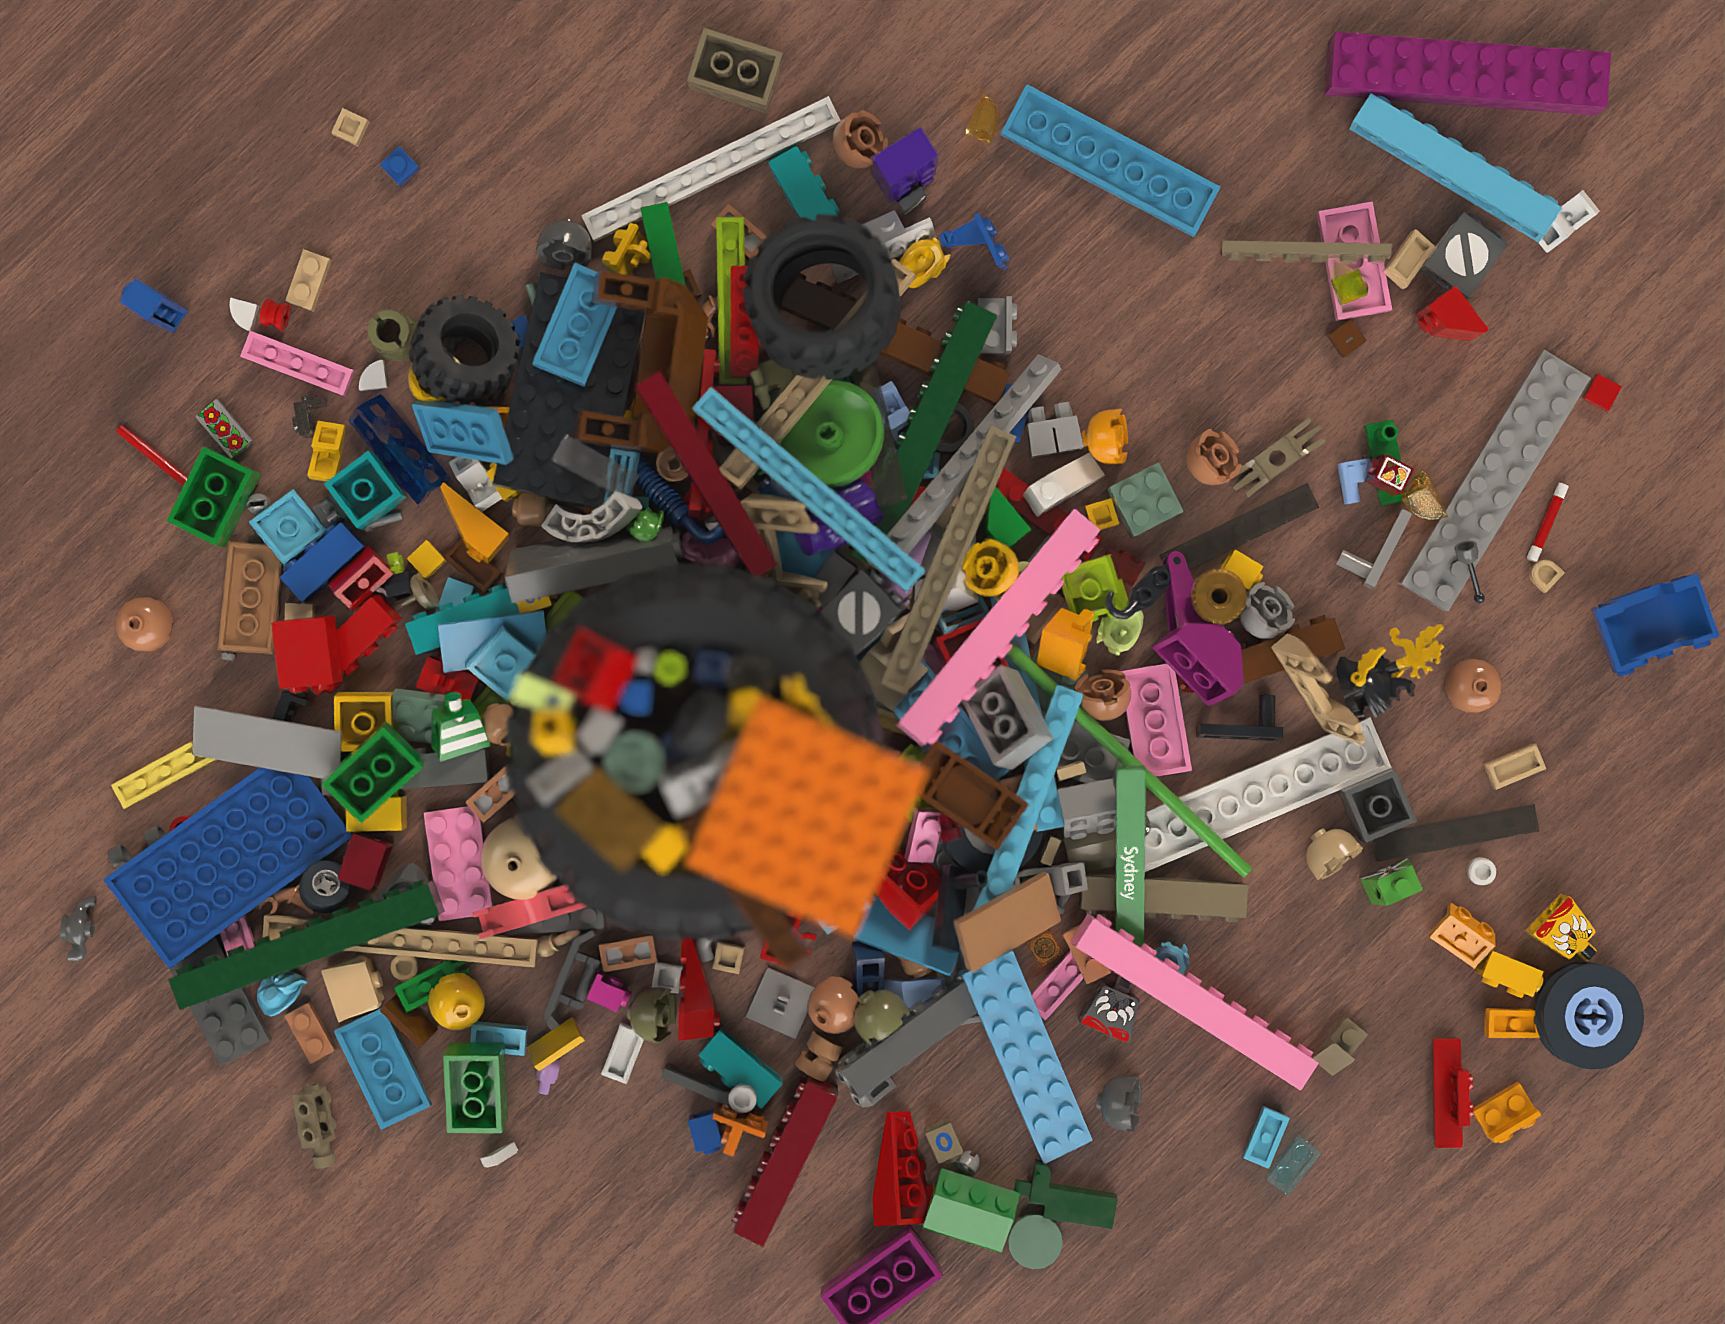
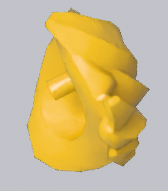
(925, 260)

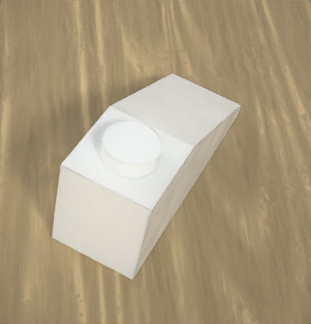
(1062, 484)

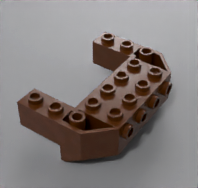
(670, 344)

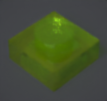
(1349, 287)

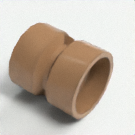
(671, 468)
(819, 1055)

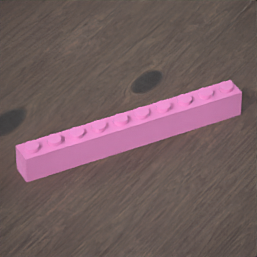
(998, 627)
(1193, 1001)

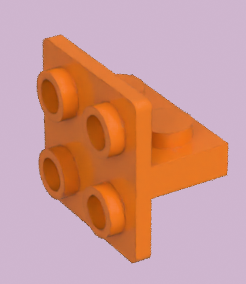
(736, 1124)

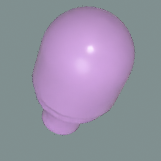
(547, 1077)

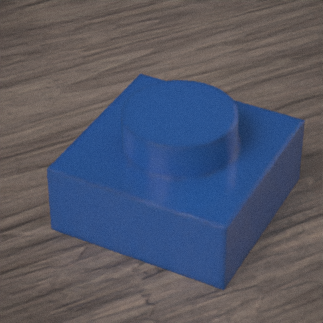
(399, 166)

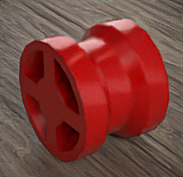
(275, 314)

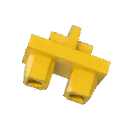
(630, 251)

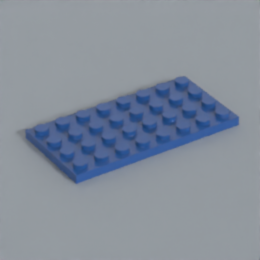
(226, 860)

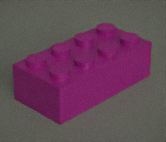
(882, 1280)

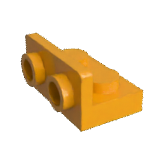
(1464, 935)
(1506, 1113)

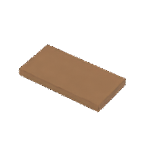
(250, 598)
(1007, 921)

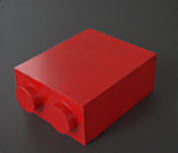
(307, 653)

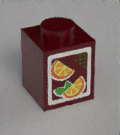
(1388, 474)

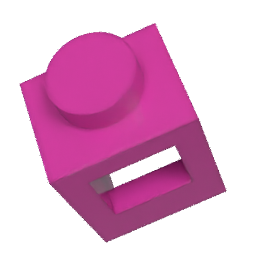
(609, 992)

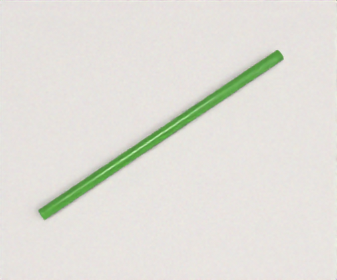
(1128, 759)

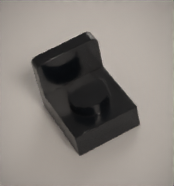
(286, 707)

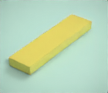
(158, 775)

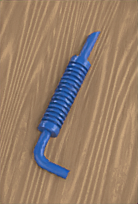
(668, 500)

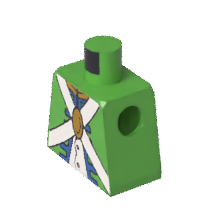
(1392, 883)

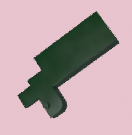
(1068, 1202)

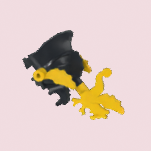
(1377, 680)

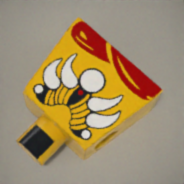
(1564, 929)

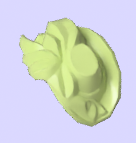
(1120, 634)

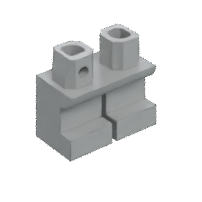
(1041, 435)

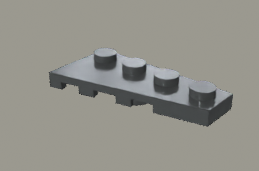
(574, 920)

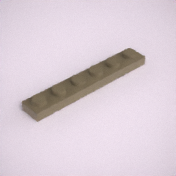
(1315, 250)

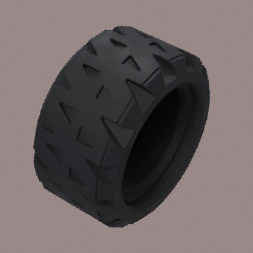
(814, 243)

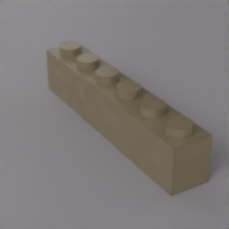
(1172, 897)

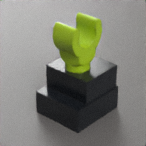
(399, 583)

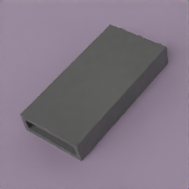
(570, 566)

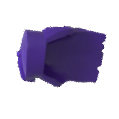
(860, 499)

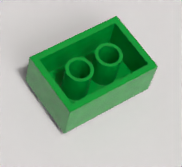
(213, 497)
(373, 772)
(475, 1087)

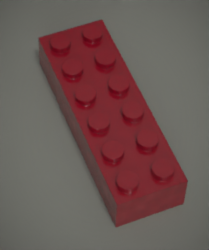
(785, 1160)

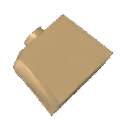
(353, 987)

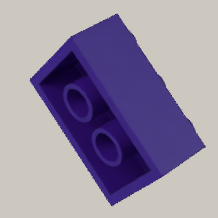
(905, 165)

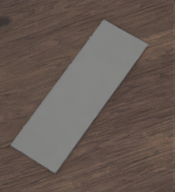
(265, 742)

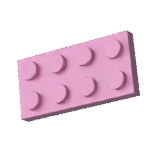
(1355, 225)
(1157, 720)
(455, 851)

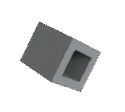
(600, 731)

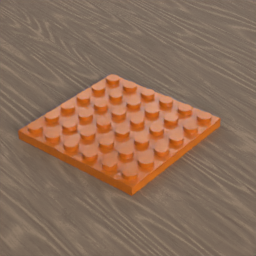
(806, 816)

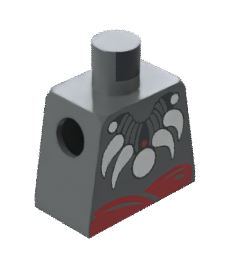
(1112, 1010)

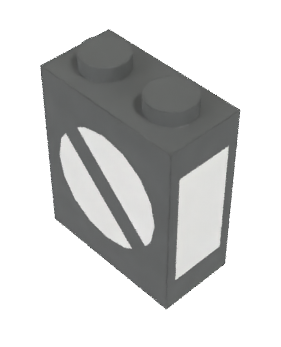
(1463, 255)
(864, 609)

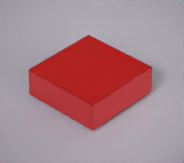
(1602, 392)

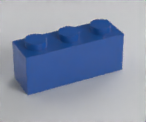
(153, 305)
(322, 561)

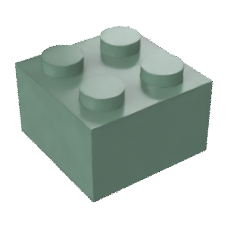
(1144, 500)

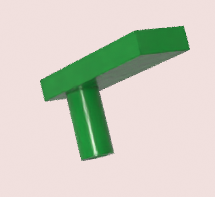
(1381, 440)

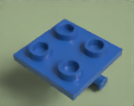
(976, 232)

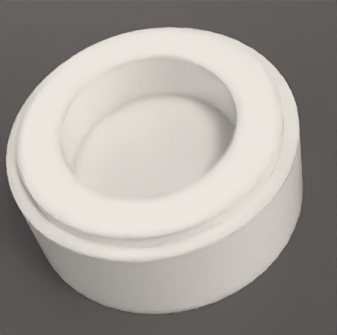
(1481, 871)
(742, 1098)

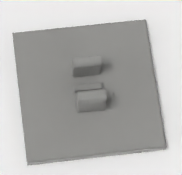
(780, 1003)

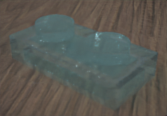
(1293, 1165)

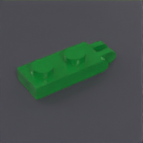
(416, 989)

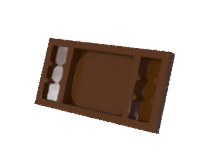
(969, 796)

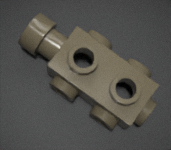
(310, 1118)

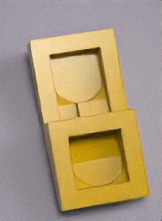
(327, 451)

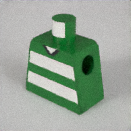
(457, 728)

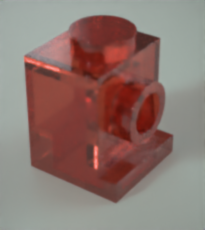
(1125, 566)

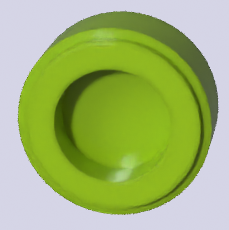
(670, 668)

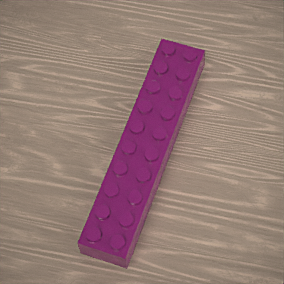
(1468, 73)

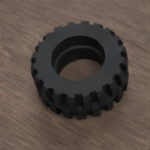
(471, 320)

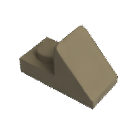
(1339, 1046)

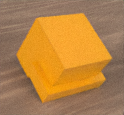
(1066, 643)

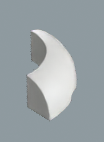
(601, 524)

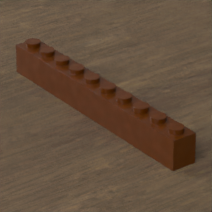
(909, 346)

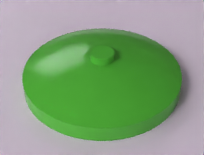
(837, 435)

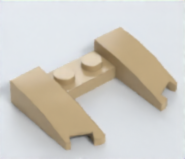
(782, 514)
(1303, 670)

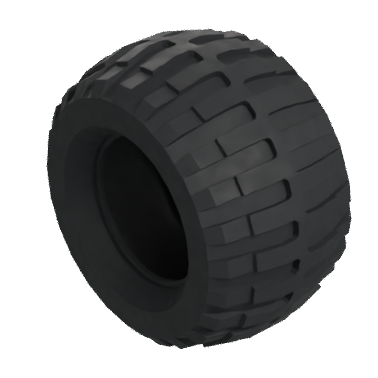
(680, 613)

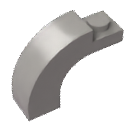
(1064, 877)

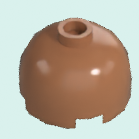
(858, 139)
(1213, 458)
(144, 624)
(1473, 685)
(1105, 694)
(833, 1005)

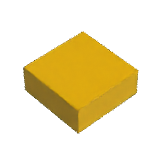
(1102, 514)
(426, 559)

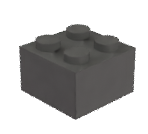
(1377, 805)

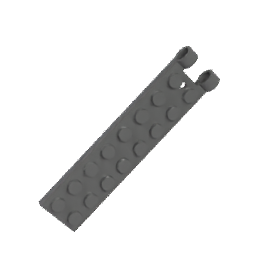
(227, 1020)

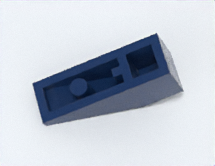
(867, 968)

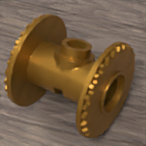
(1230, 595)

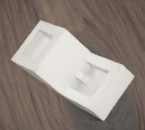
(1571, 217)
(474, 479)

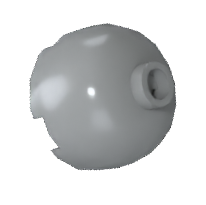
(1267, 611)

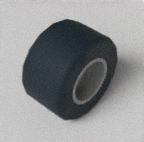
(323, 876)

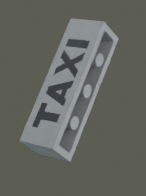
(697, 780)

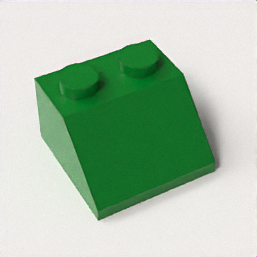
(1002, 521)

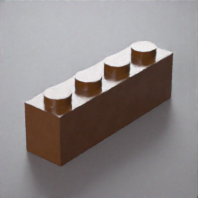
(1320, 637)

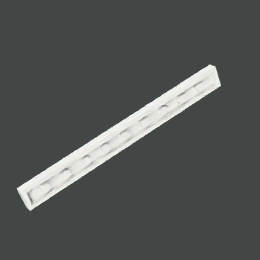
(713, 167)

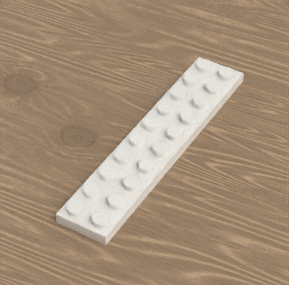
(1265, 792)

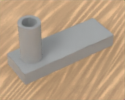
(1370, 571)

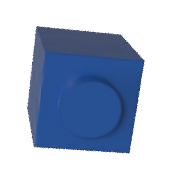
(705, 1131)

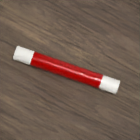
(1547, 522)

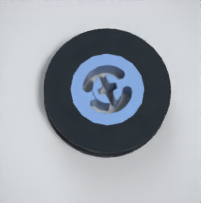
(1578, 989)

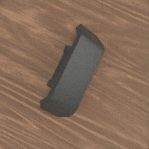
(551, 1014)

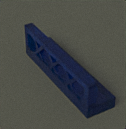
(393, 450)

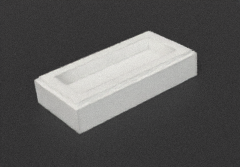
(622, 1054)

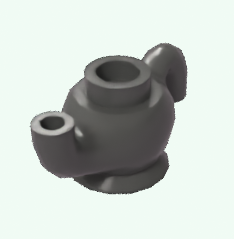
(77, 929)

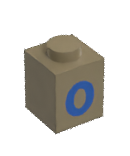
(944, 1141)

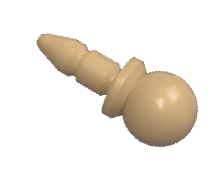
(551, 943)

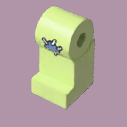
(541, 694)

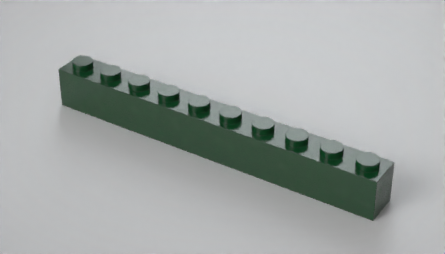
(936, 406)
(307, 944)

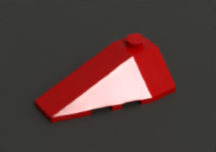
(908, 888)
(697, 1006)
(900, 1183)

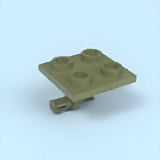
(769, 383)

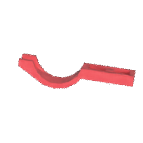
(526, 912)

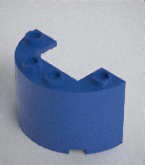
(1654, 622)

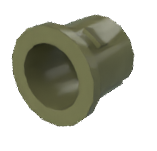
(392, 350)

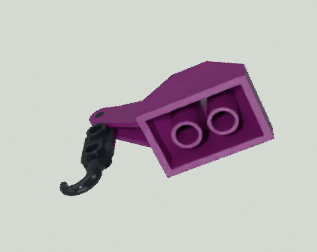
(1197, 650)

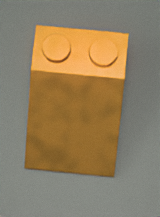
(609, 819)

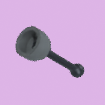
(1468, 553)

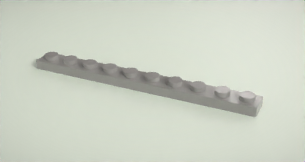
(955, 473)

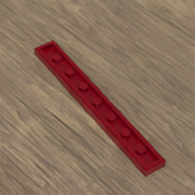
(705, 474)

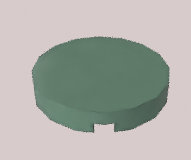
(634, 762)
(1035, 1241)

